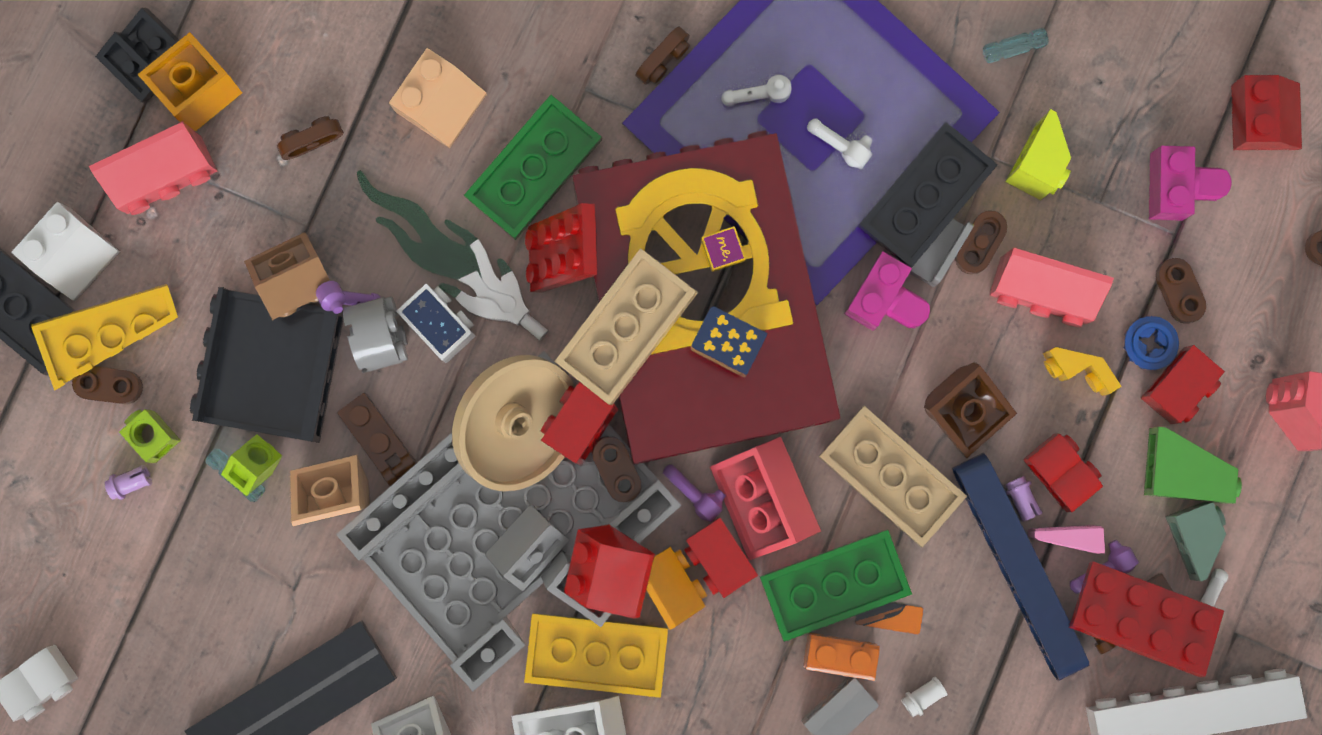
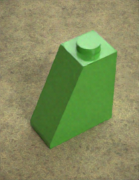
(1187, 471)

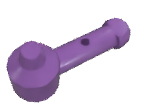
(333, 298)
(706, 505)
(1120, 559)

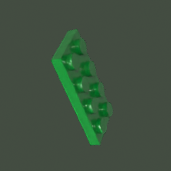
(533, 167)
(835, 585)

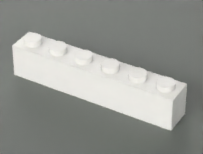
(1203, 710)

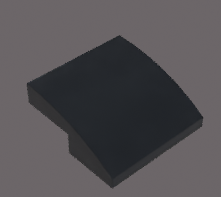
(135, 49)

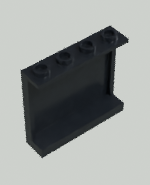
(266, 370)

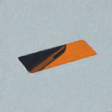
(893, 617)

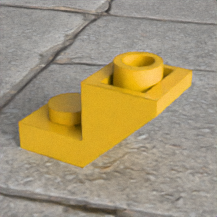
(1068, 363)

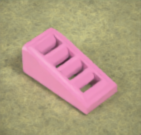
(1084, 538)

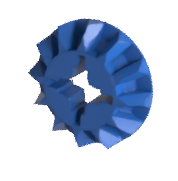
(1164, 335)

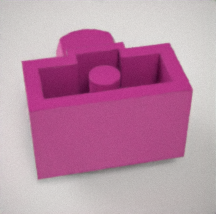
(1178, 183)
(884, 295)

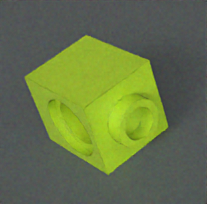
(163, 439)
(251, 465)

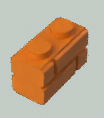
(841, 656)

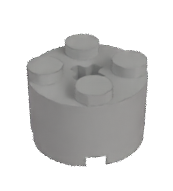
(375, 334)

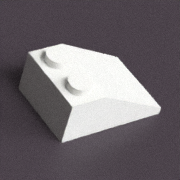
(582, 718)

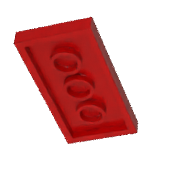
(562, 248)
(1147, 619)

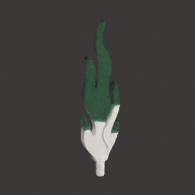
(466, 263)

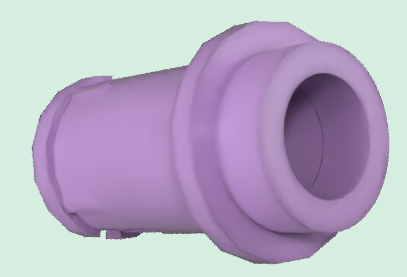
(127, 482)
(1023, 498)

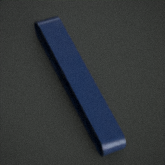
(1020, 567)

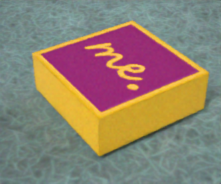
(723, 249)

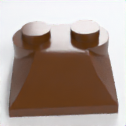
(968, 408)

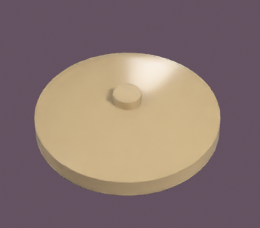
(501, 422)

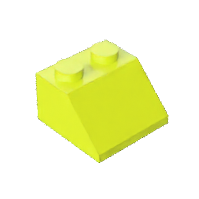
(1042, 160)

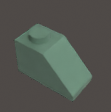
(1198, 537)

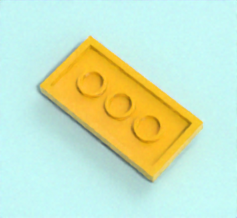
(596, 658)

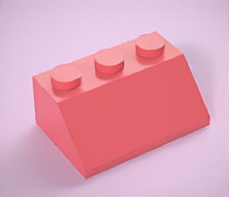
(154, 169)
(1049, 287)
(1297, 408)
(765, 499)

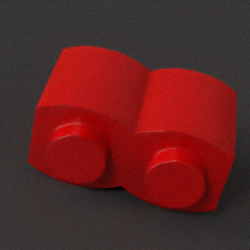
(1064, 472)

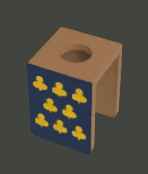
(728, 341)

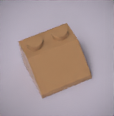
(287, 275)

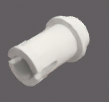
(924, 697)

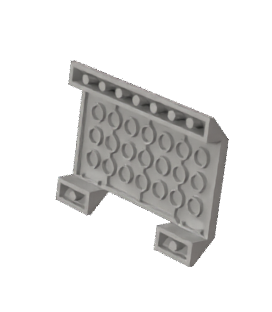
(438, 523)

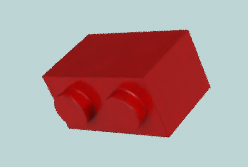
(1183, 385)
(720, 557)

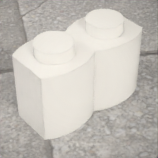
(35, 682)

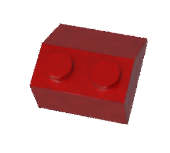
(1266, 113)
(578, 423)
(609, 571)

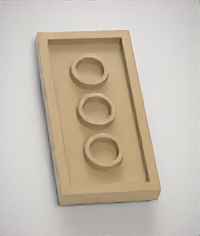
(626, 327)
(892, 476)

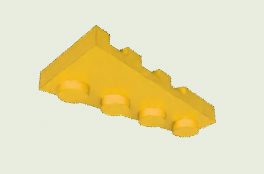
(90, 335)

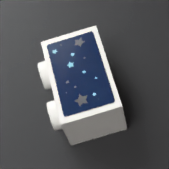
(436, 322)

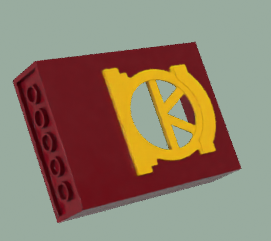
(677, 396)

